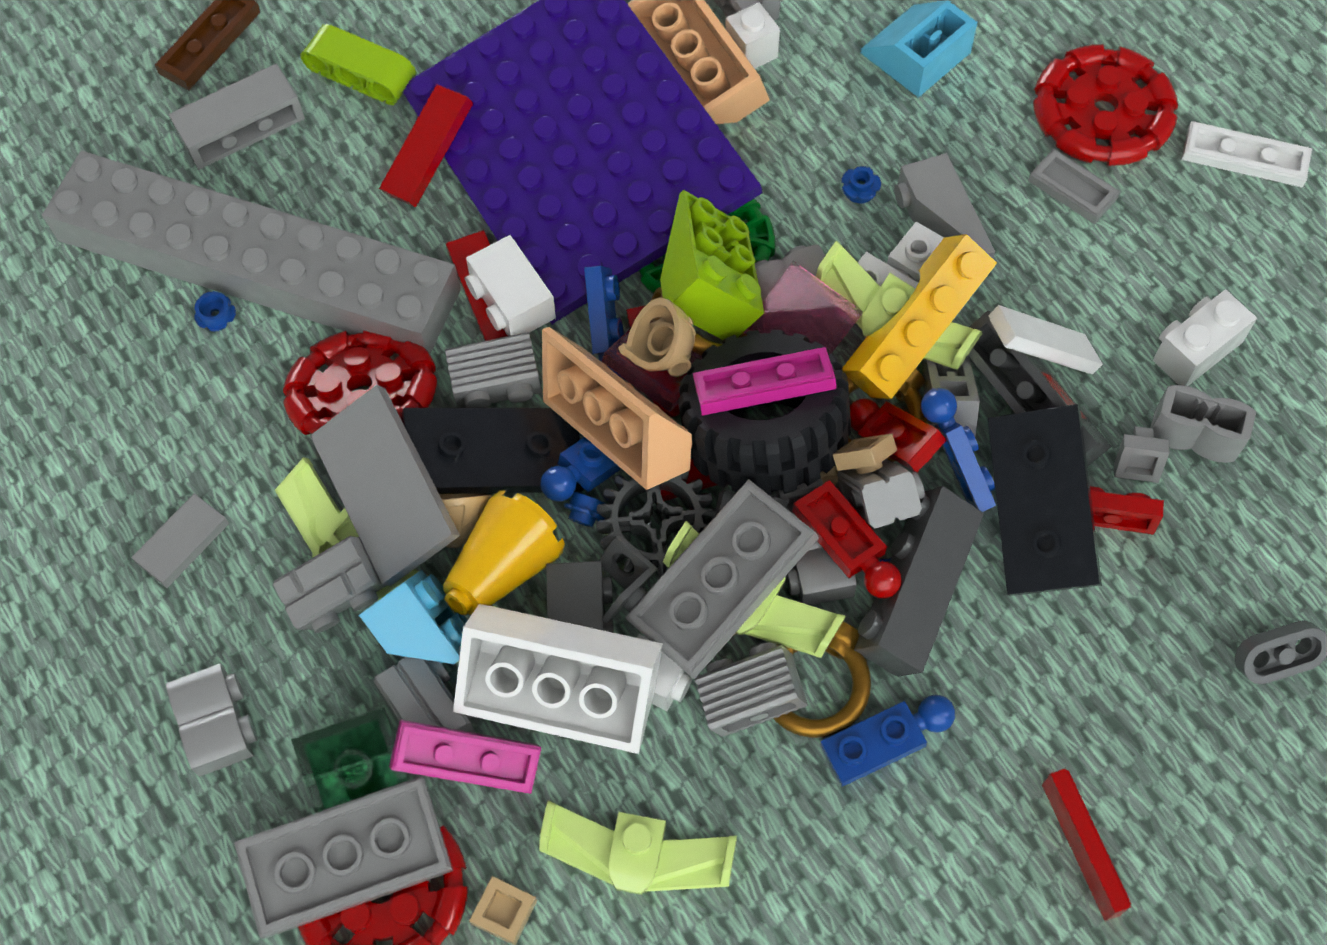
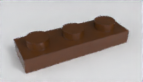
(206, 40)

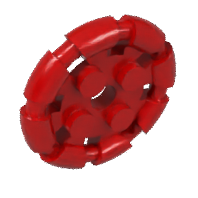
(1111, 84)
(355, 362)
(396, 916)

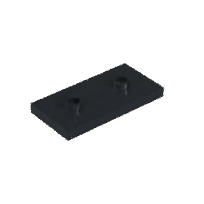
(488, 447)
(1044, 501)

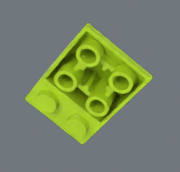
(711, 269)

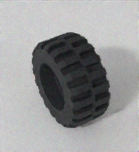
(773, 451)

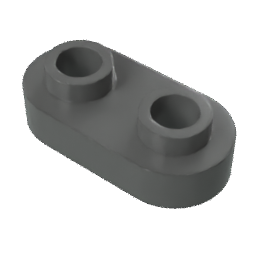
(1279, 655)

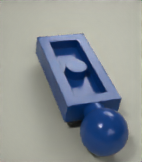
(602, 293)
(578, 464)
(975, 481)
(885, 737)

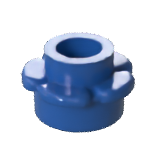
(860, 192)
(211, 302)
(583, 509)

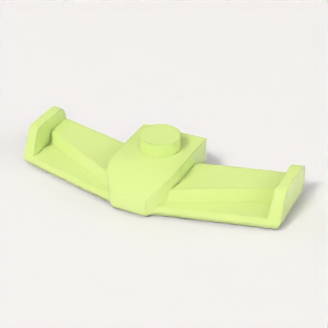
(883, 302)
(317, 514)
(777, 617)
(635, 854)

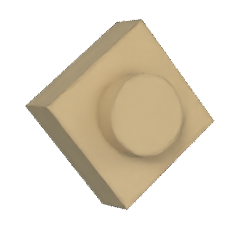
(865, 453)
(503, 910)

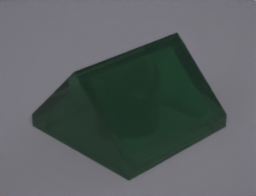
(348, 759)

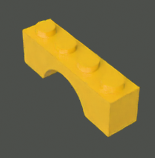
(897, 348)

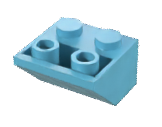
(923, 44)
(417, 621)

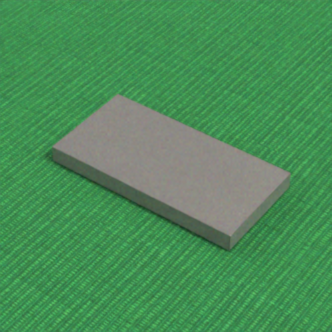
(384, 486)
(722, 578)
(342, 857)

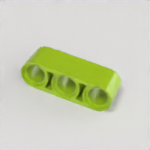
(358, 63)

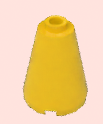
(502, 552)

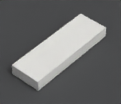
(1247, 154)
(1044, 340)

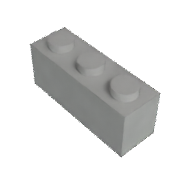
(237, 116)

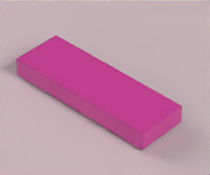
(764, 381)
(465, 756)

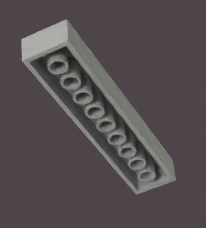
(252, 251)

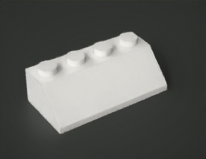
(556, 677)

